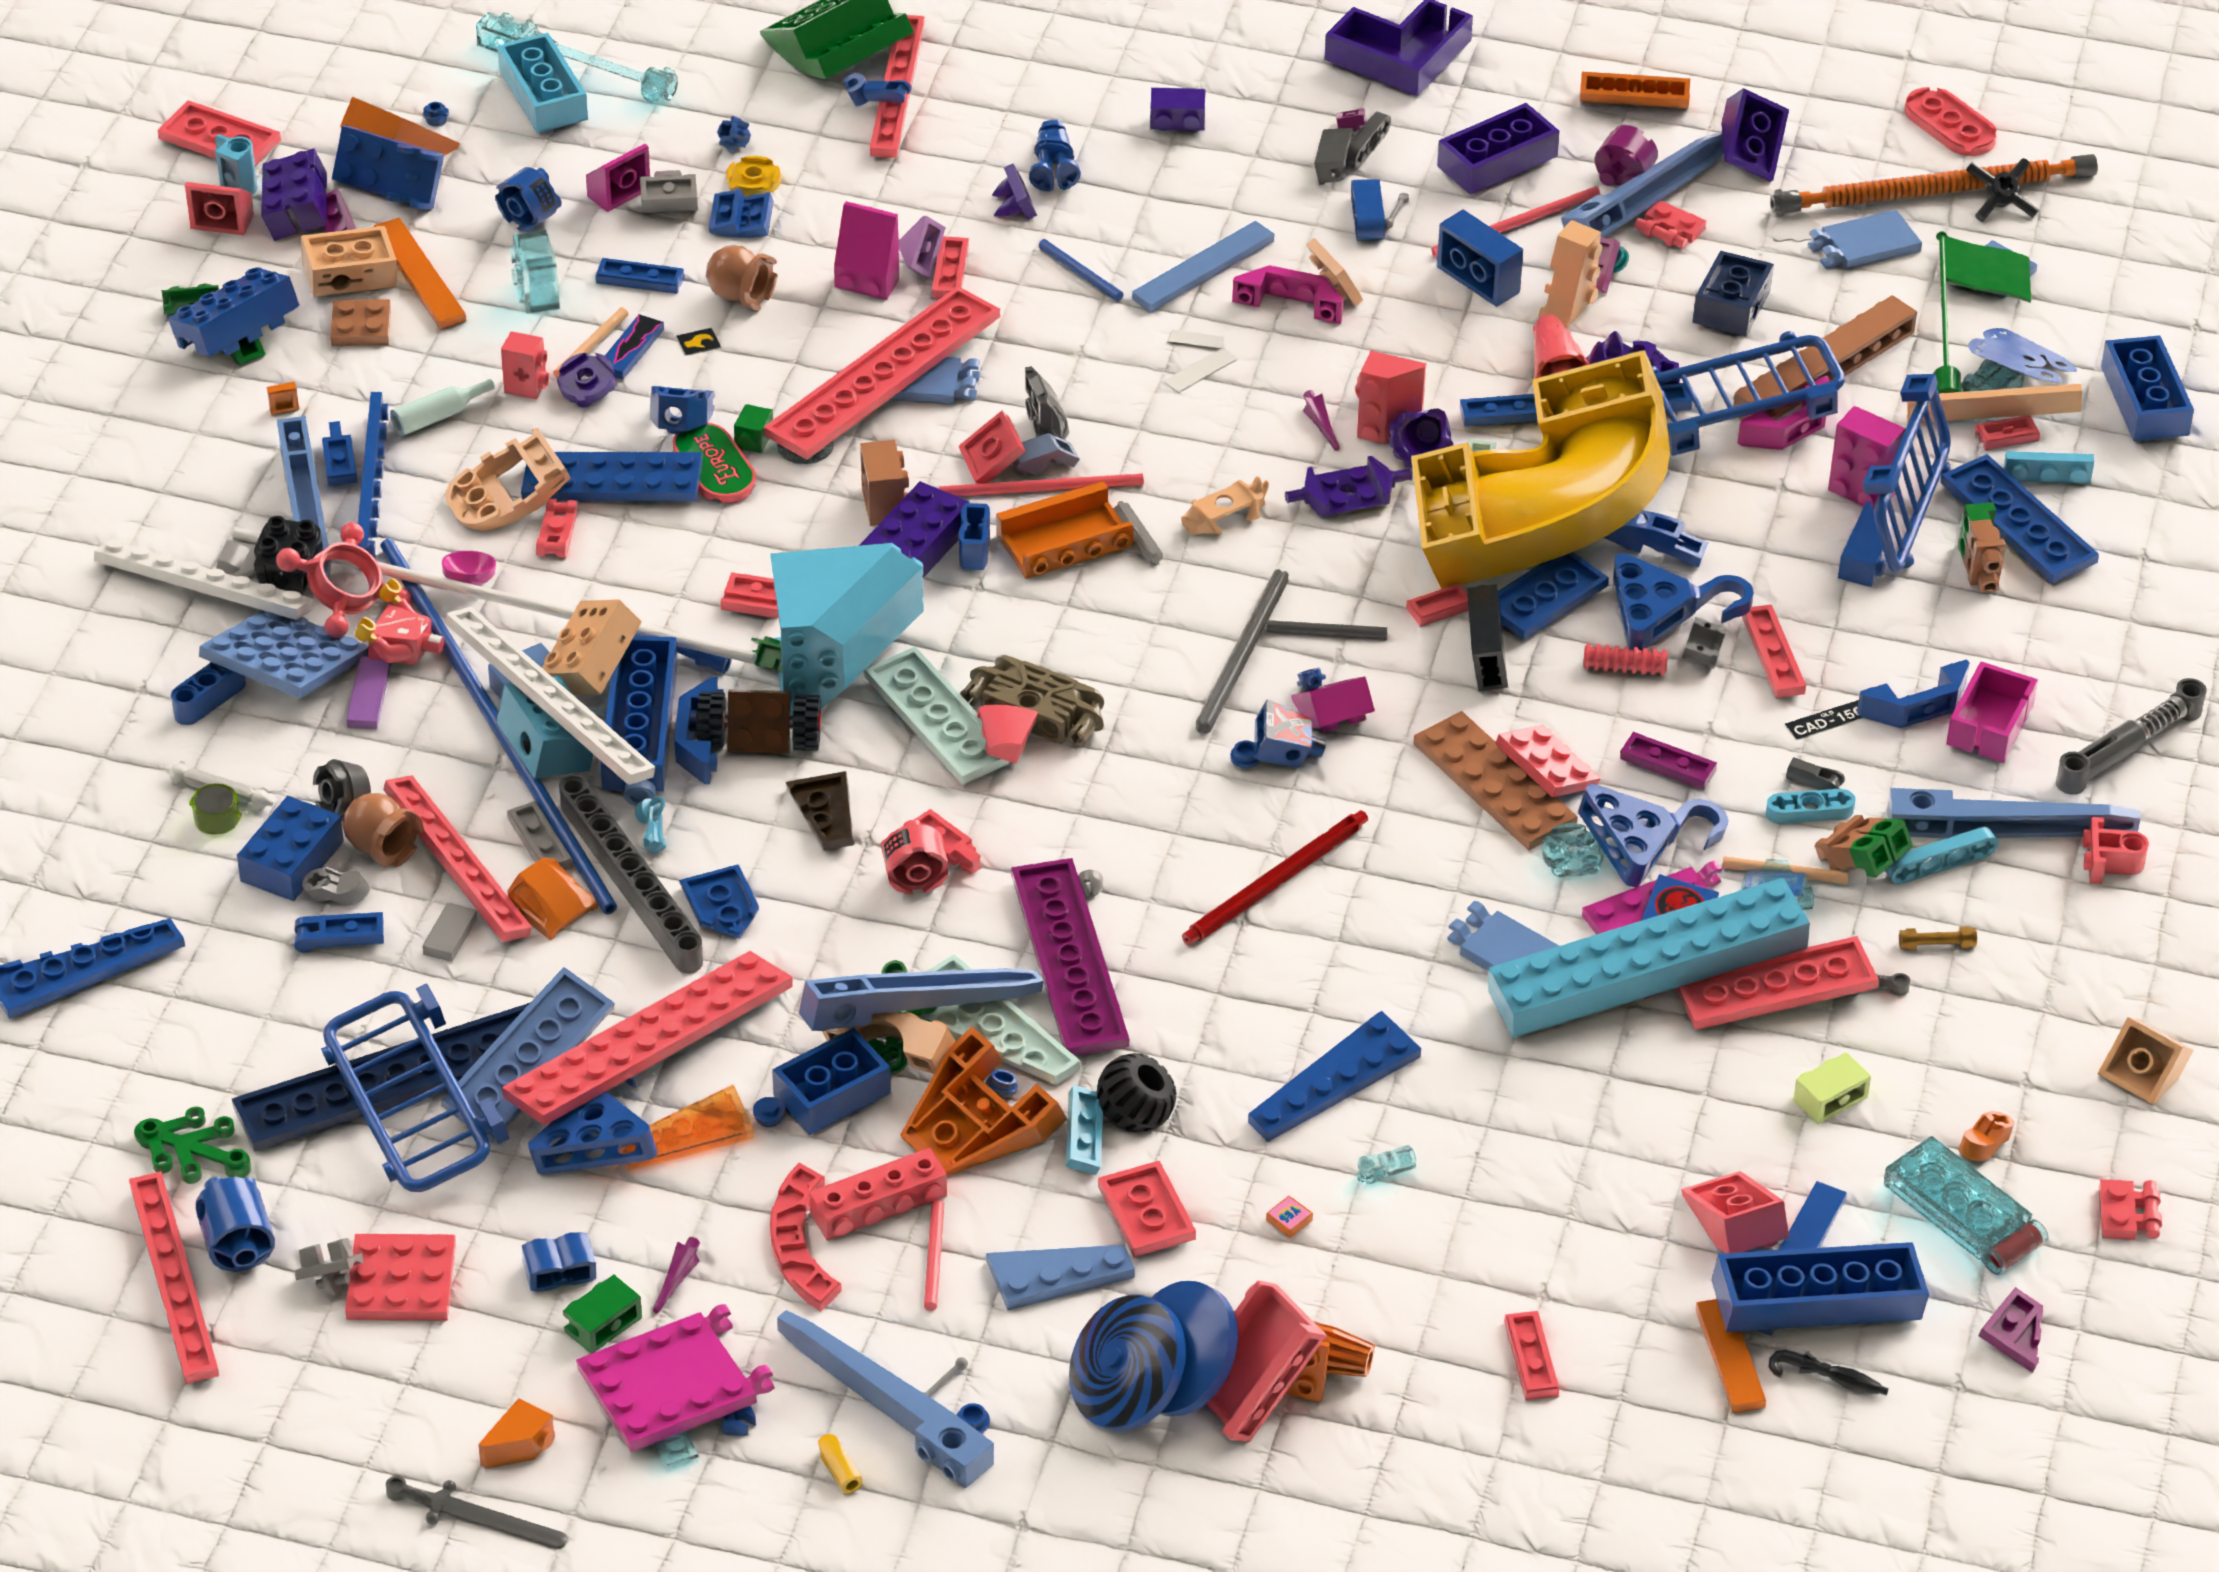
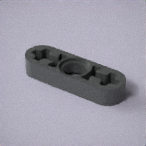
(1367, 139)

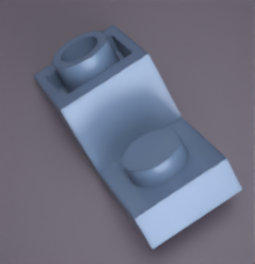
(1043, 450)

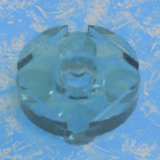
(1567, 863)

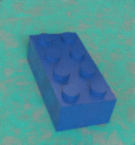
(2147, 388)

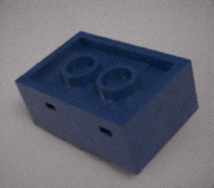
(1733, 293)

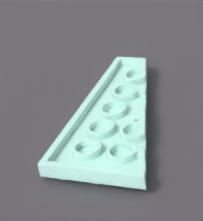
(1010, 1030)

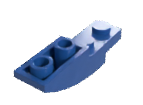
(1661, 534)

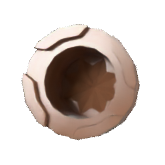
(741, 276)
(382, 829)

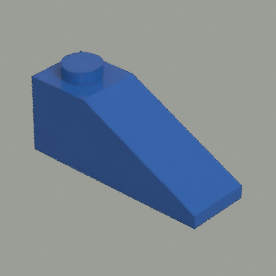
(1863, 553)

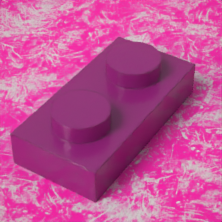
(1351, 119)

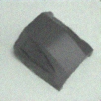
(1044, 406)

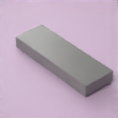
(538, 834)

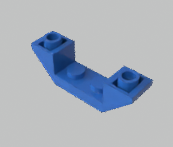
(1883, 705)
(694, 754)

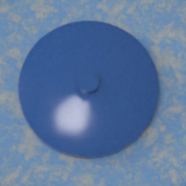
(1210, 1342)

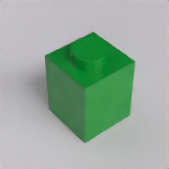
(750, 428)

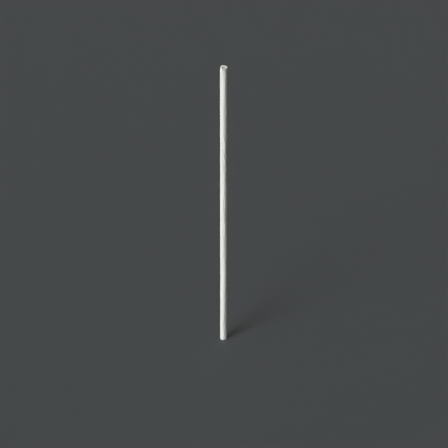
(526, 603)

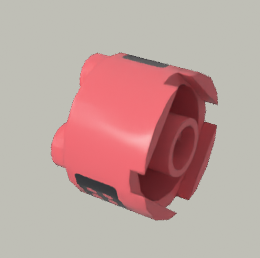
(915, 858)

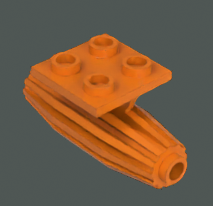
(1339, 1355)

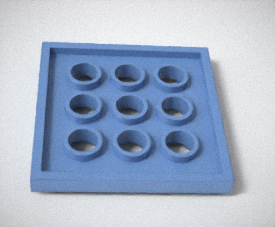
(283, 652)

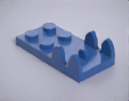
(388, 167)

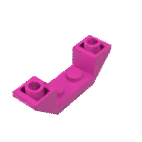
(1291, 284)
(1764, 432)

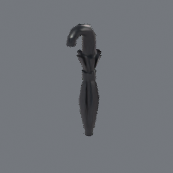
(1844, 1376)

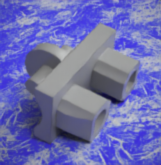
(341, 1259)

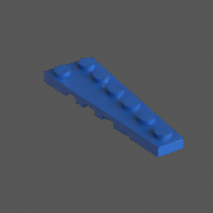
(57, 975)
(1347, 1068)

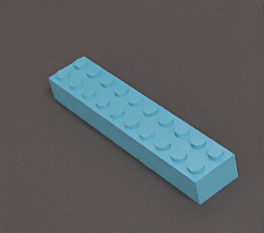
(1648, 957)

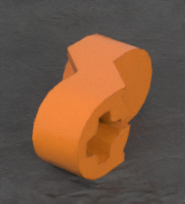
(1986, 1136)

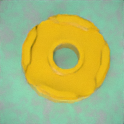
(767, 175)

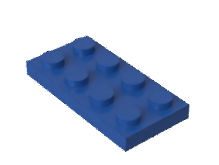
(1548, 593)

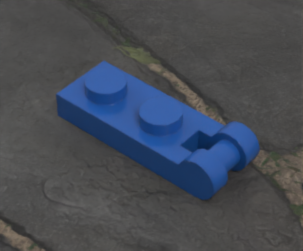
(338, 930)

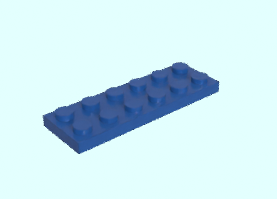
(625, 476)
(2021, 519)

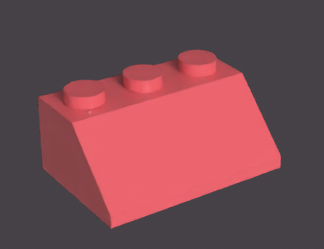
(1388, 389)

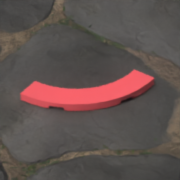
(789, 1240)

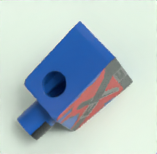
(1284, 736)

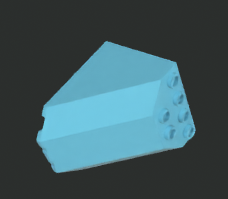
(841, 612)

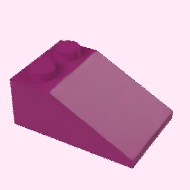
(867, 251)

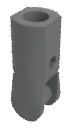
(1814, 775)

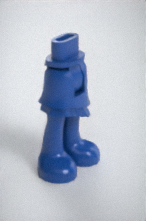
(1054, 147)

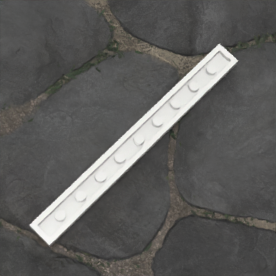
(550, 695)

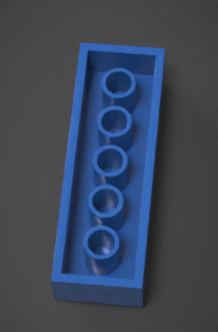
(643, 704)
(1819, 1287)

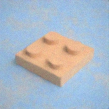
(1333, 272)

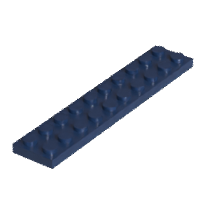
(324, 1099)

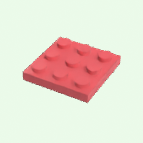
(401, 1277)

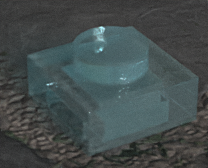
(676, 1452)

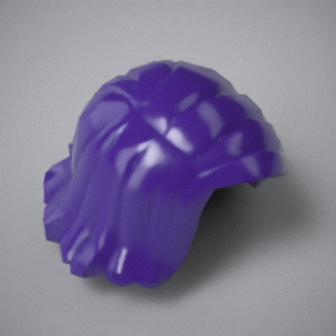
(1419, 433)

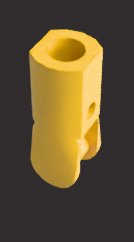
(839, 1464)

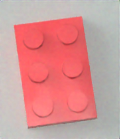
(1547, 760)
(1146, 1208)

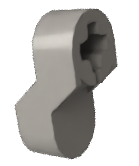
(336, 886)

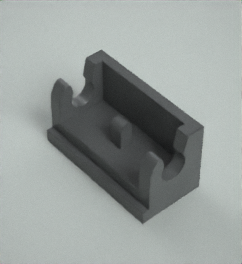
(1332, 154)

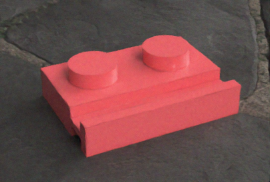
(750, 595)

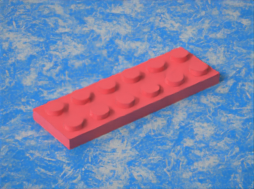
(1780, 983)

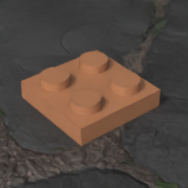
(360, 322)

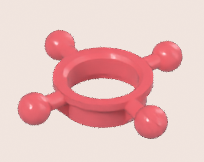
(326, 592)

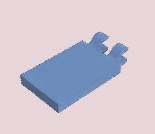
(1865, 240)
(942, 383)
(1496, 939)

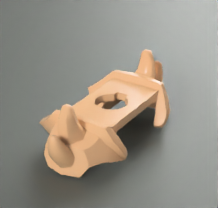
(1204, 512)

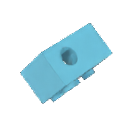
(552, 747)

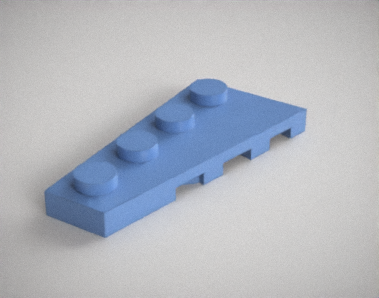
(1052, 1273)

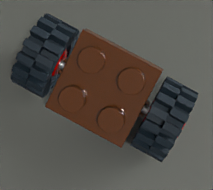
(759, 721)

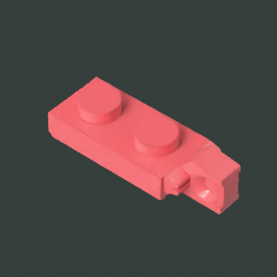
(957, 844)

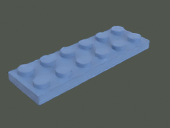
(549, 1026)

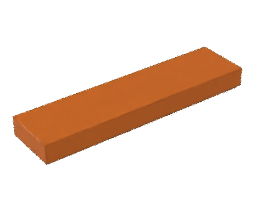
(1731, 1360)

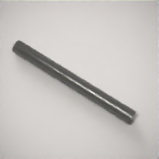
(1327, 629)

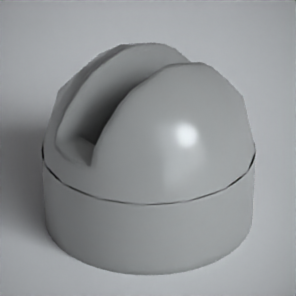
(1095, 879)

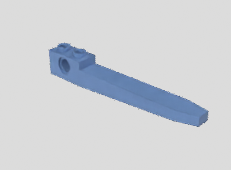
(1641, 192)
(301, 476)
(1938, 815)
(855, 998)
(939, 1433)

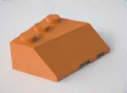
(384, 123)

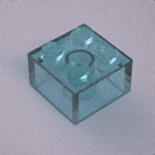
(534, 271)

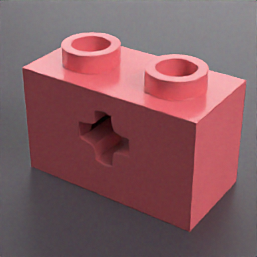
(524, 365)

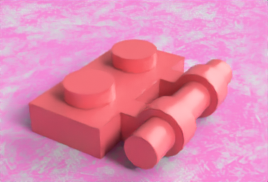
(1670, 225)
(2118, 1209)

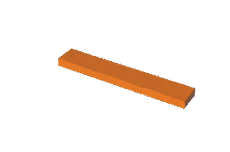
(423, 276)

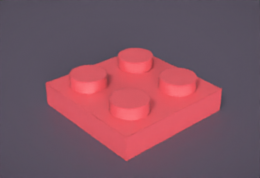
(992, 448)

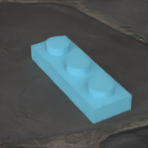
(2049, 467)
(1084, 1131)

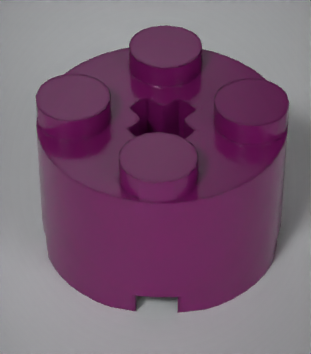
(1624, 155)

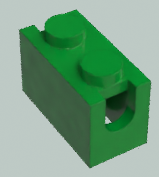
(602, 1313)

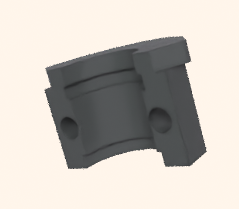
(1704, 642)

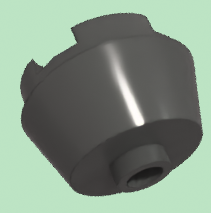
(340, 784)

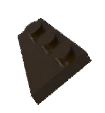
(826, 808)

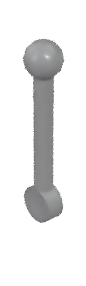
(1402, 198)
(960, 1364)

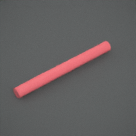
(934, 1255)

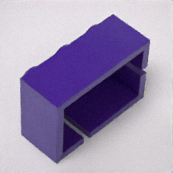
(294, 184)

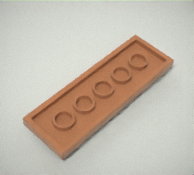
(1493, 779)

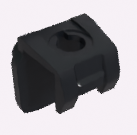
(282, 534)

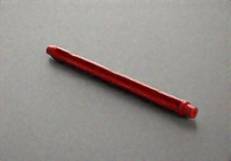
(1274, 877)

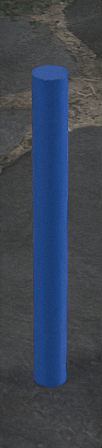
(1081, 270)

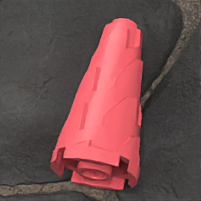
(1554, 347)

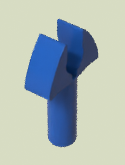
(733, 1427)

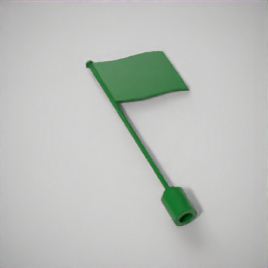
(1981, 270)

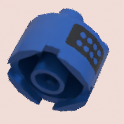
(527, 198)

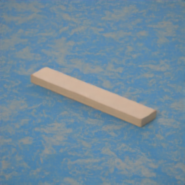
(2008, 402)

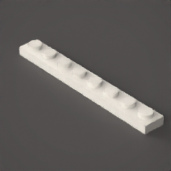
(204, 580)

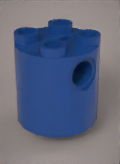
(234, 1223)

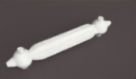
(199, 778)

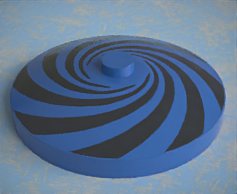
(1127, 1363)

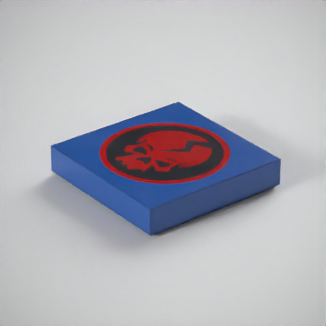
(1674, 894)

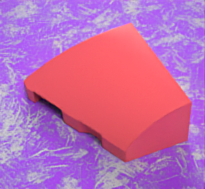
(1006, 730)

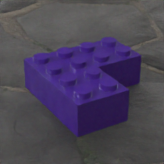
(1402, 54)

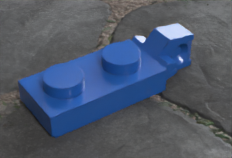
(339, 456)

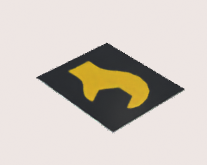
(698, 341)

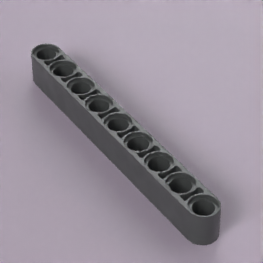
(631, 874)

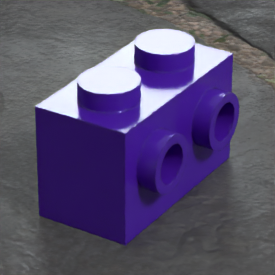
(1177, 109)

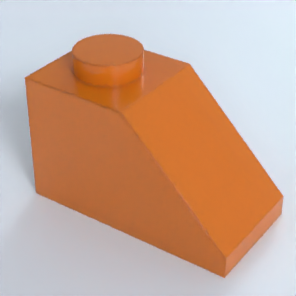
(517, 1436)

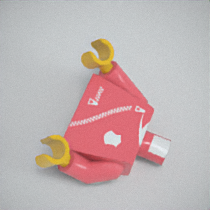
(400, 631)

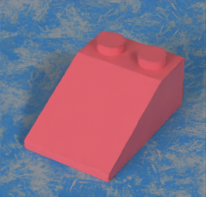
(1738, 1212)

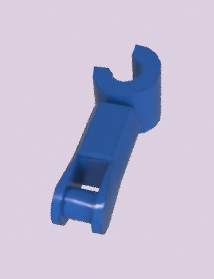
(879, 91)

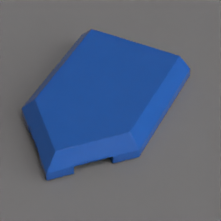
(721, 900)

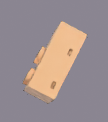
(349, 261)
(592, 645)

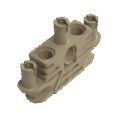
(1062, 702)

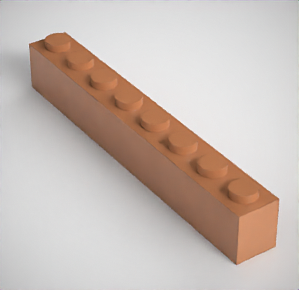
(1851, 344)

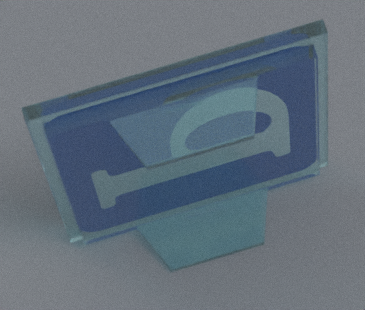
(1773, 870)

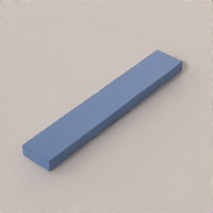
(1203, 266)

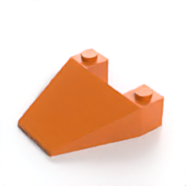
(967, 1119)

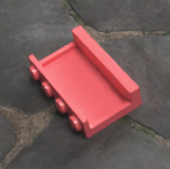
(1270, 1354)

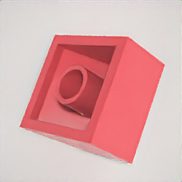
(219, 208)

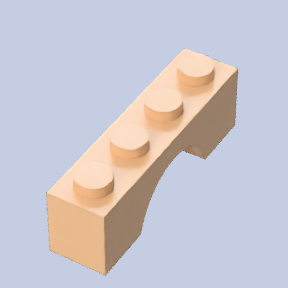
(922, 1040)

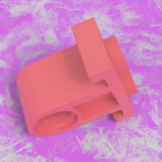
(2112, 851)

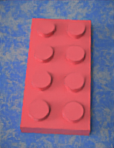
(197, 126)

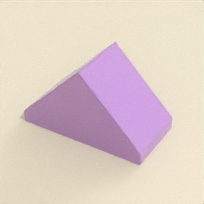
(921, 245)

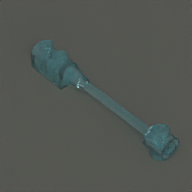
(501, 29)

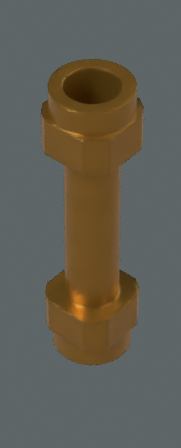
(1965, 937)

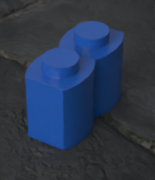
(974, 536)
(558, 1261)

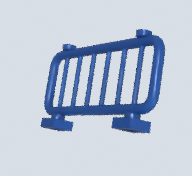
(1820, 399)
(1884, 479)
(415, 1013)

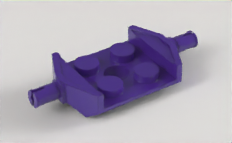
(1368, 483)

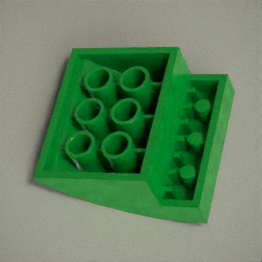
(835, 34)

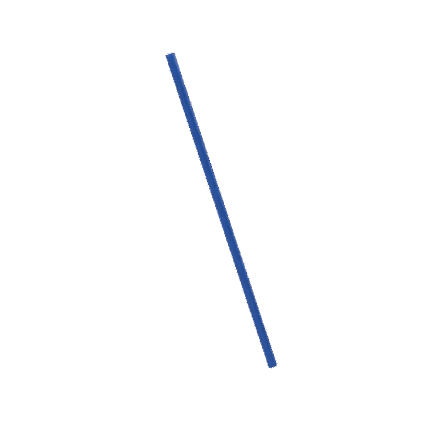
(490, 714)

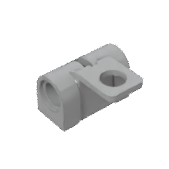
(668, 192)

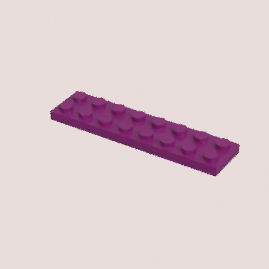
(1070, 957)

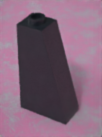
(1487, 637)

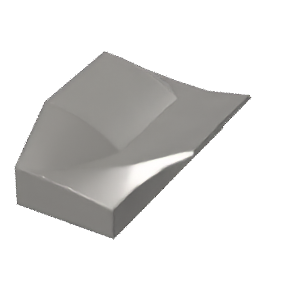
(237, 558)

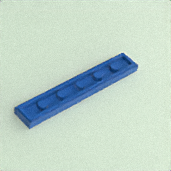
(1814, 1220)

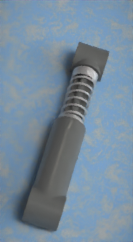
(2079, 767)

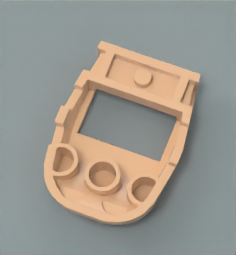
(482, 501)

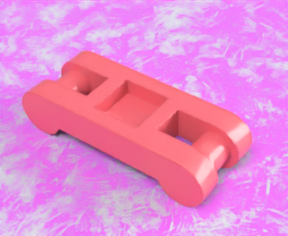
(557, 530)

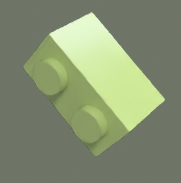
(1831, 1087)

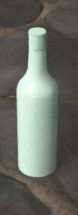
(435, 407)

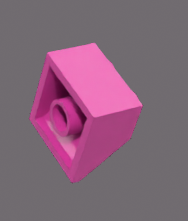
(619, 179)
(1335, 703)

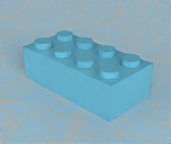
(542, 82)

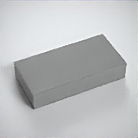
(449, 932)

